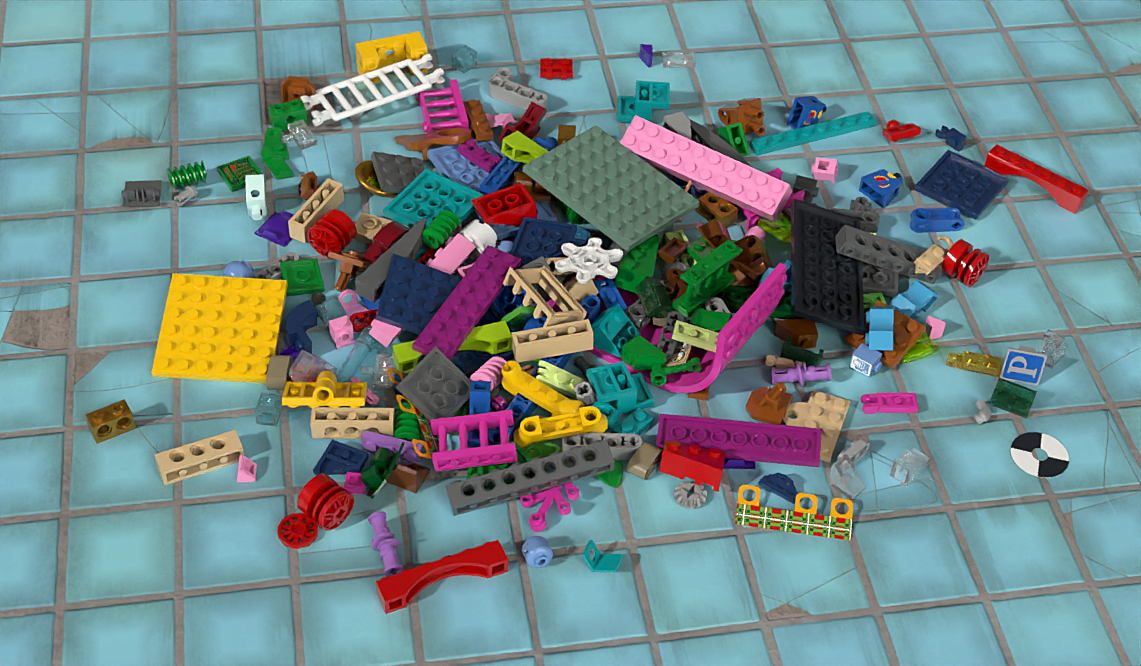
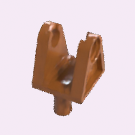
(747, 112)

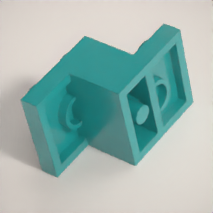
(647, 96)
(616, 385)

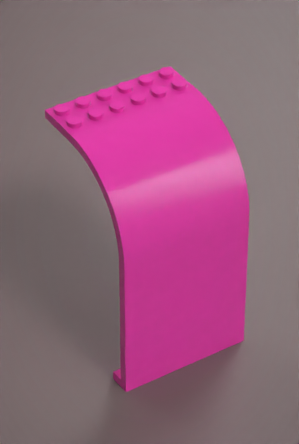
(729, 342)

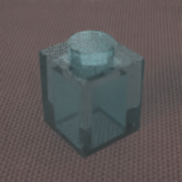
(464, 59)
(330, 310)
(268, 409)

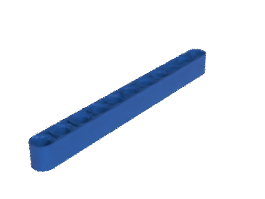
(522, 406)

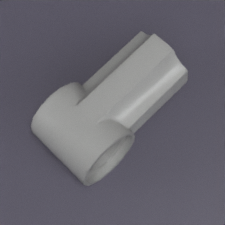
(585, 393)

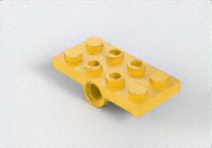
(325, 392)

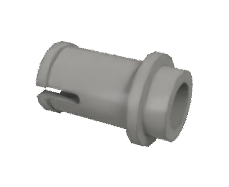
(186, 195)

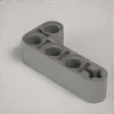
(512, 93)
(621, 445)

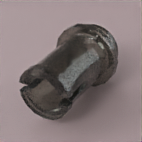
(318, 298)
(582, 364)

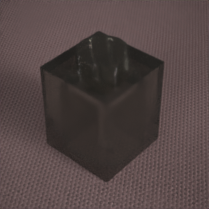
(808, 185)

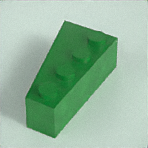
(637, 265)

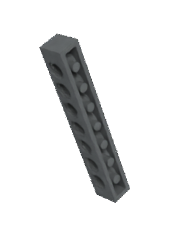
(523, 486)

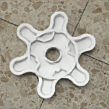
(596, 260)

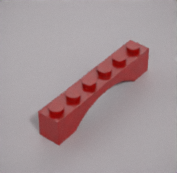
(1065, 192)
(482, 561)

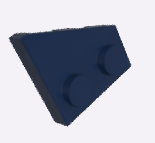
(340, 459)

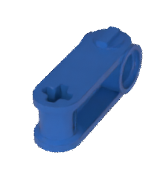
(936, 220)

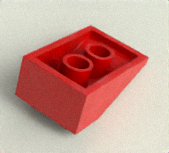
(506, 206)

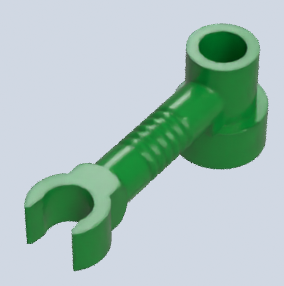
(659, 373)

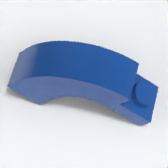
(479, 403)

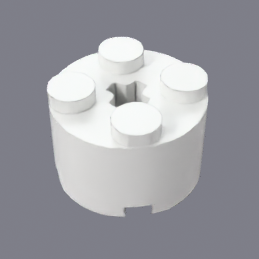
(481, 236)

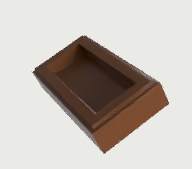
(672, 250)

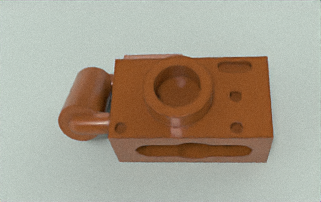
(308, 185)

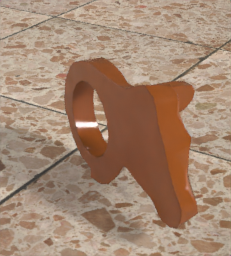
(444, 136)

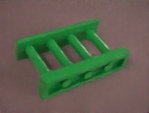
(707, 278)

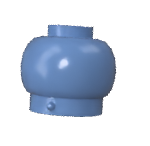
(239, 269)

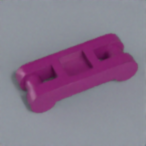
(478, 155)

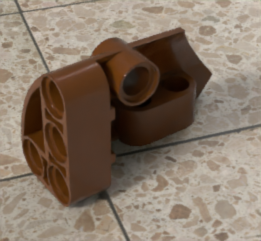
(751, 262)

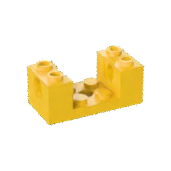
(372, 54)

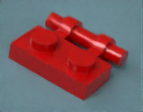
(556, 68)

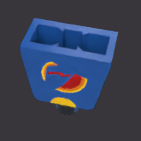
(805, 112)
(881, 186)

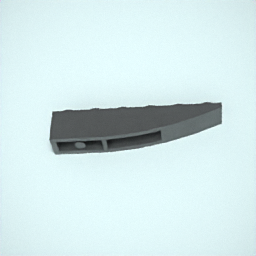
(709, 139)
(372, 280)

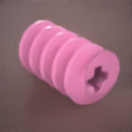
(490, 372)

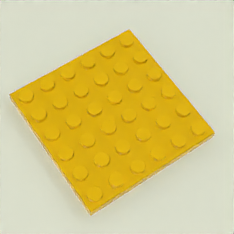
(219, 328)

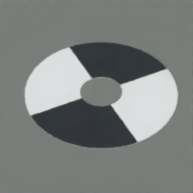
(1022, 454)

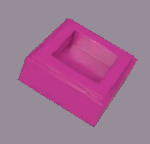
(354, 483)

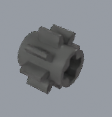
(860, 203)

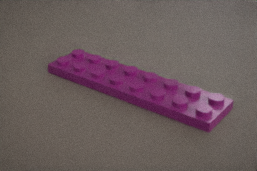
(467, 303)
(744, 439)

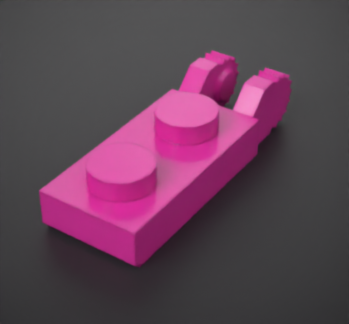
(890, 403)

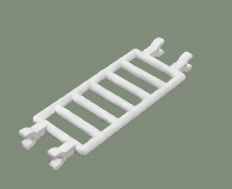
(330, 113)

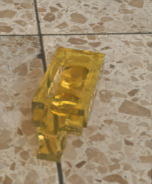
(975, 363)

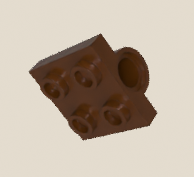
(535, 190)

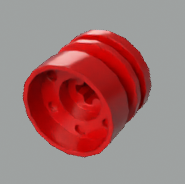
(332, 232)
(965, 263)
(325, 502)

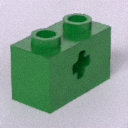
(287, 113)

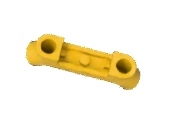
(518, 381)
(535, 429)

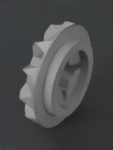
(695, 500)

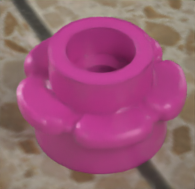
(498, 403)

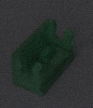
(654, 297)
(800, 354)
(1012, 397)

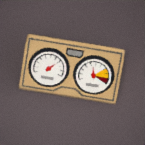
(681, 354)

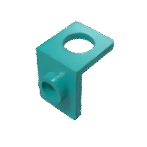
(600, 561)

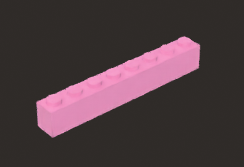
(447, 260)

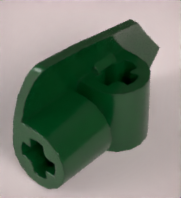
(379, 470)

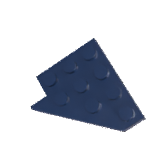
(544, 239)

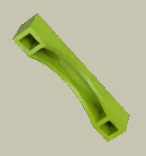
(521, 148)
(488, 338)

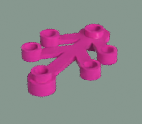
(537, 520)

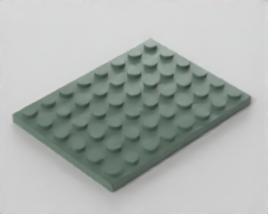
(611, 187)

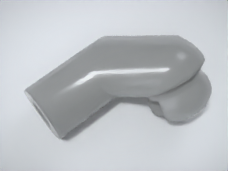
(984, 412)

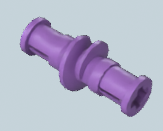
(801, 374)
(385, 543)

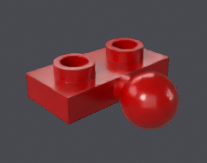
(896, 131)

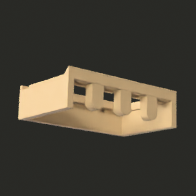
(524, 278)

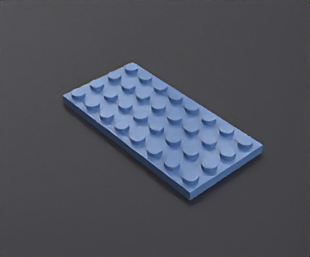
(461, 170)

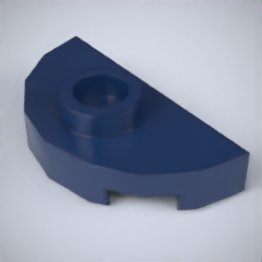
(779, 485)

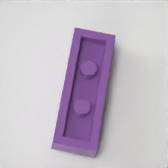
(372, 441)

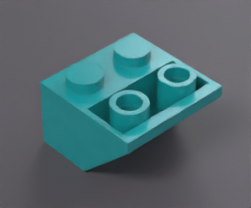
(613, 330)

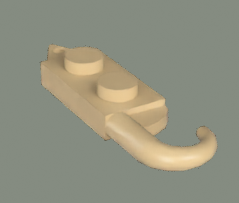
(933, 256)

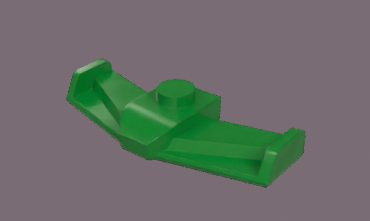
(275, 153)

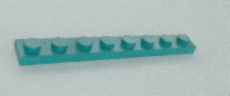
(812, 133)

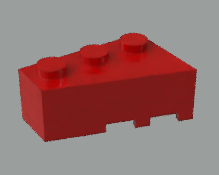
(693, 462)

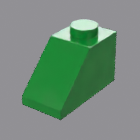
(734, 136)
(642, 354)

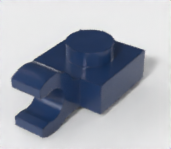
(953, 137)

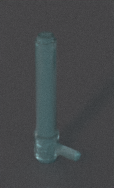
(362, 347)

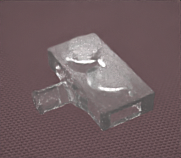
(300, 134)
(379, 372)

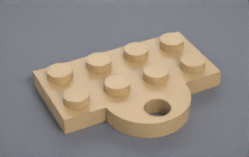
(820, 412)

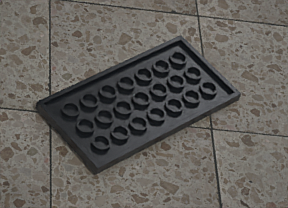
(824, 282)

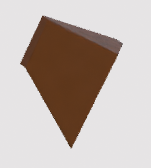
(409, 476)

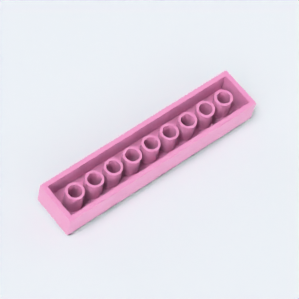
(707, 168)

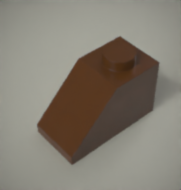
(802, 331)

